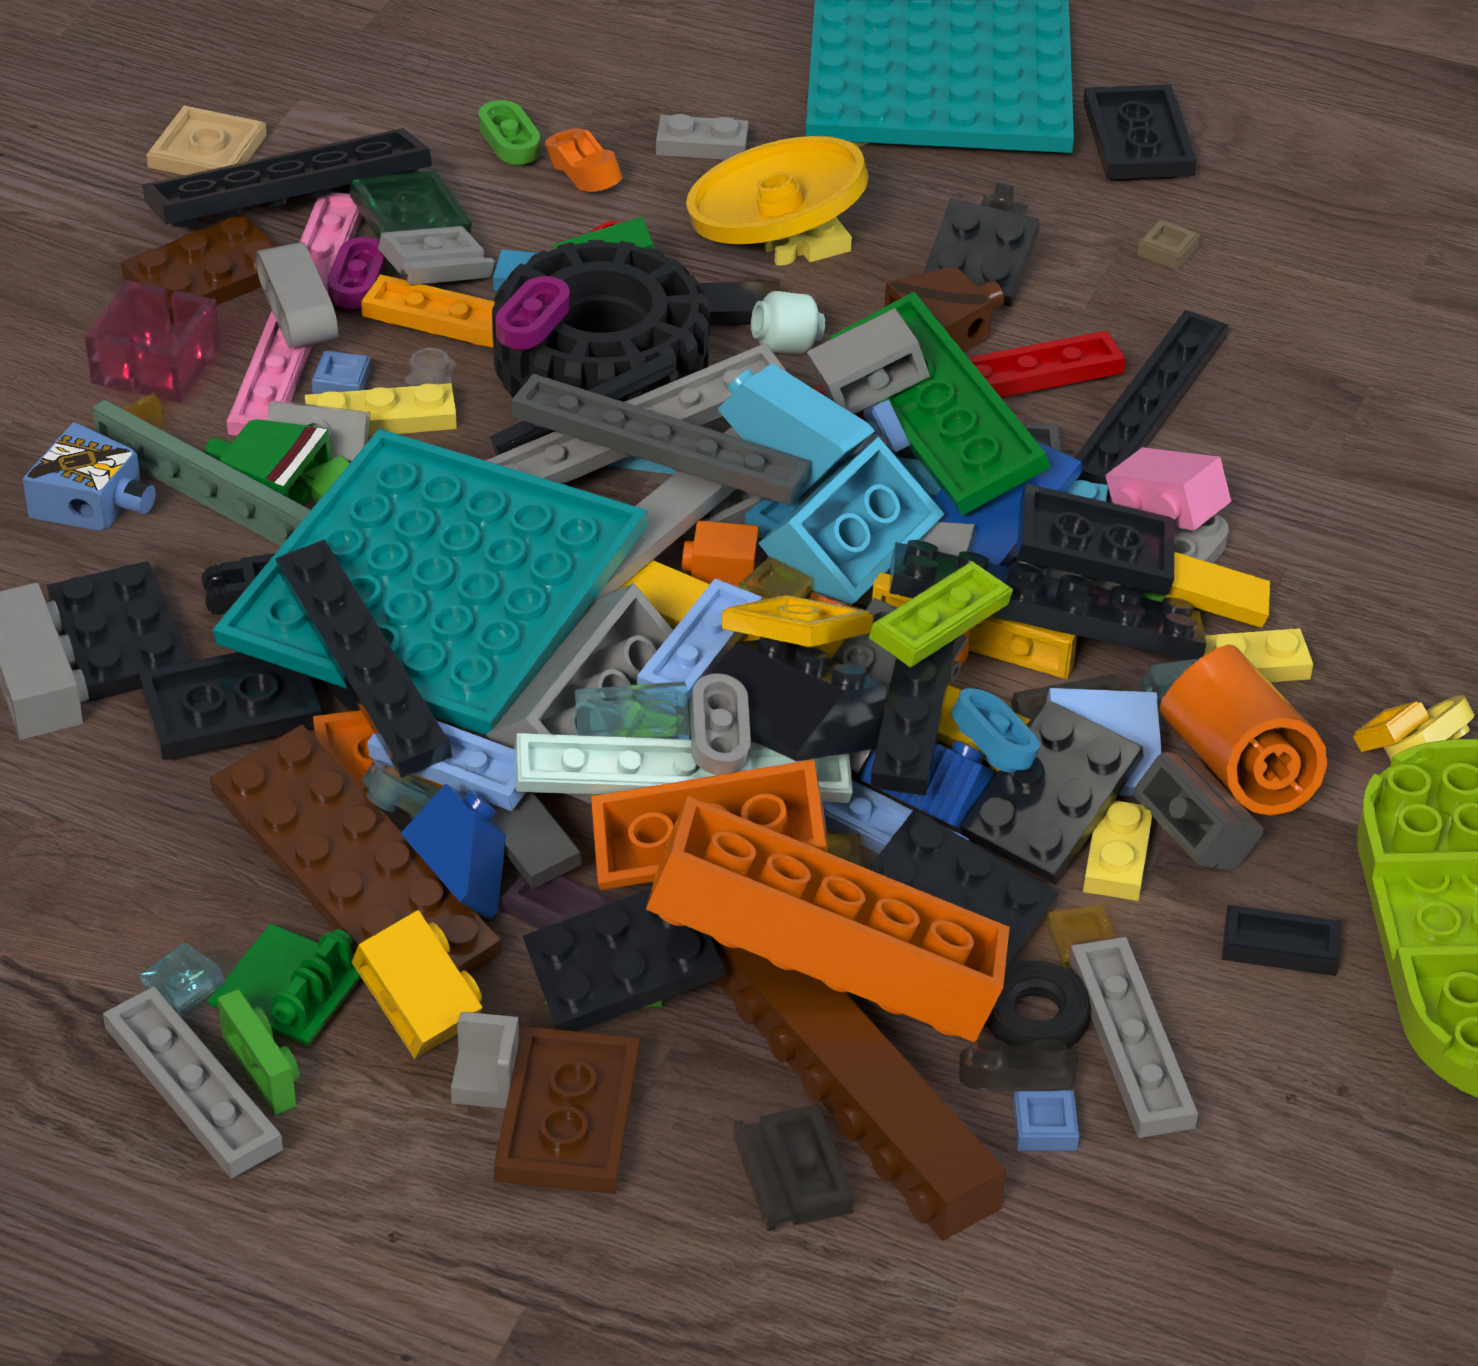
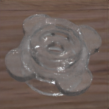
(430, 366)

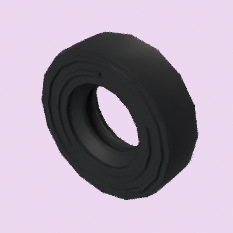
(1042, 980)

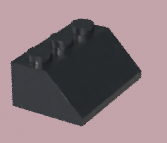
(804, 700)

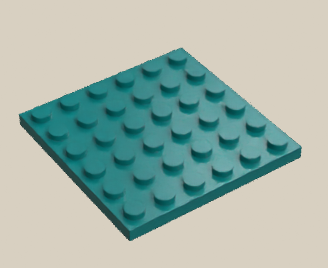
(943, 73)
(459, 567)

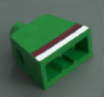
(275, 454)

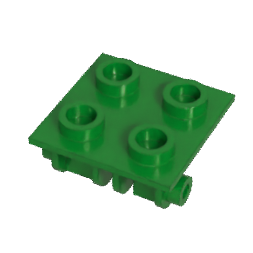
(294, 980)

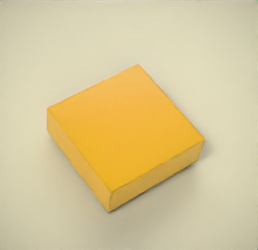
(1390, 726)

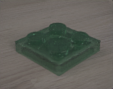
(407, 203)

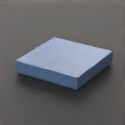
(1123, 712)

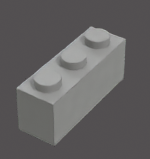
(36, 664)

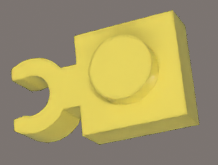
(814, 244)

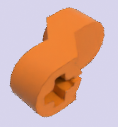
(583, 160)

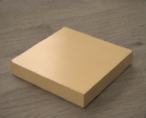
(205, 141)

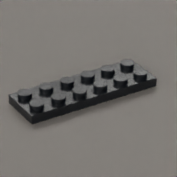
(282, 176)
(1063, 603)

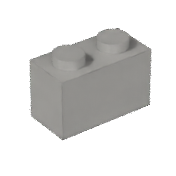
(869, 362)

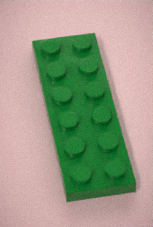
(958, 420)

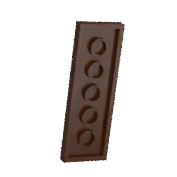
(343, 847)

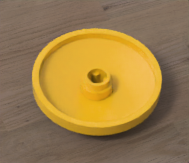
(777, 190)

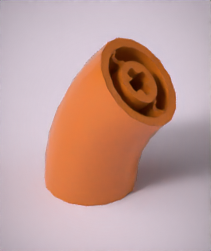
(1245, 732)

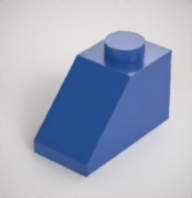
(461, 846)

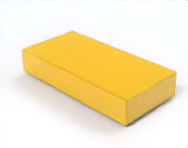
(1221, 590)

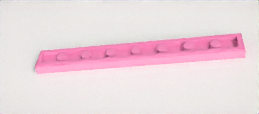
(274, 366)

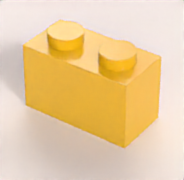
(417, 982)

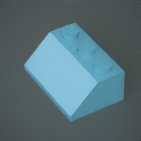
(852, 523)

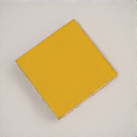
(797, 620)

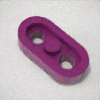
(355, 272)
(532, 312)

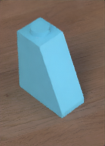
(793, 419)

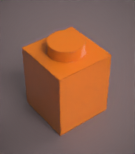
(721, 552)

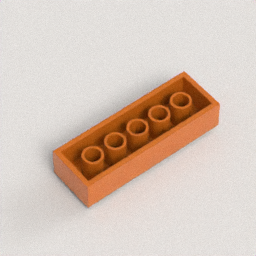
(830, 920)

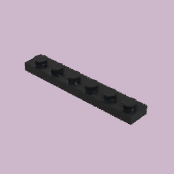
(364, 659)

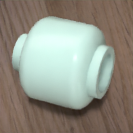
(787, 322)

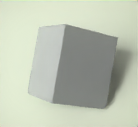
(484, 1059)

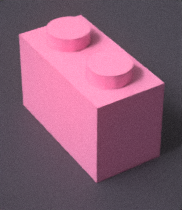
(1171, 484)

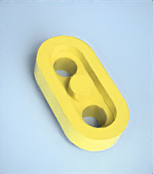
(1446, 722)

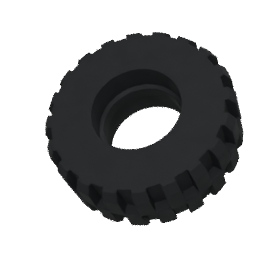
(621, 314)

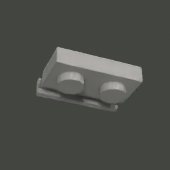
(436, 255)

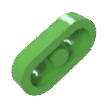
(509, 132)

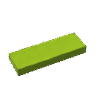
(940, 614)

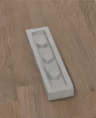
(1133, 1038)
(193, 1082)

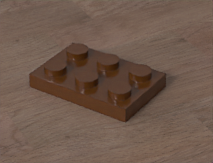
(205, 263)
(567, 1110)

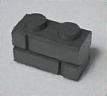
(1198, 811)

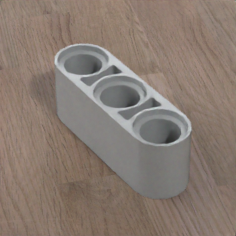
(296, 295)

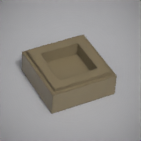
(1168, 244)

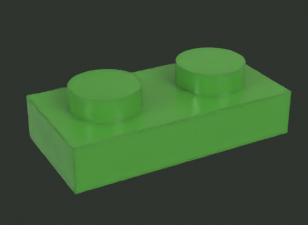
(252, 1043)

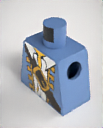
(86, 481)

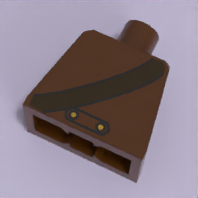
(954, 301)

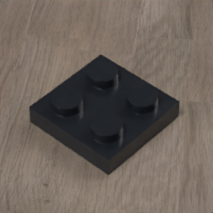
(985, 245)

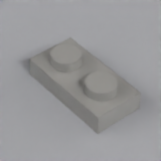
(701, 137)

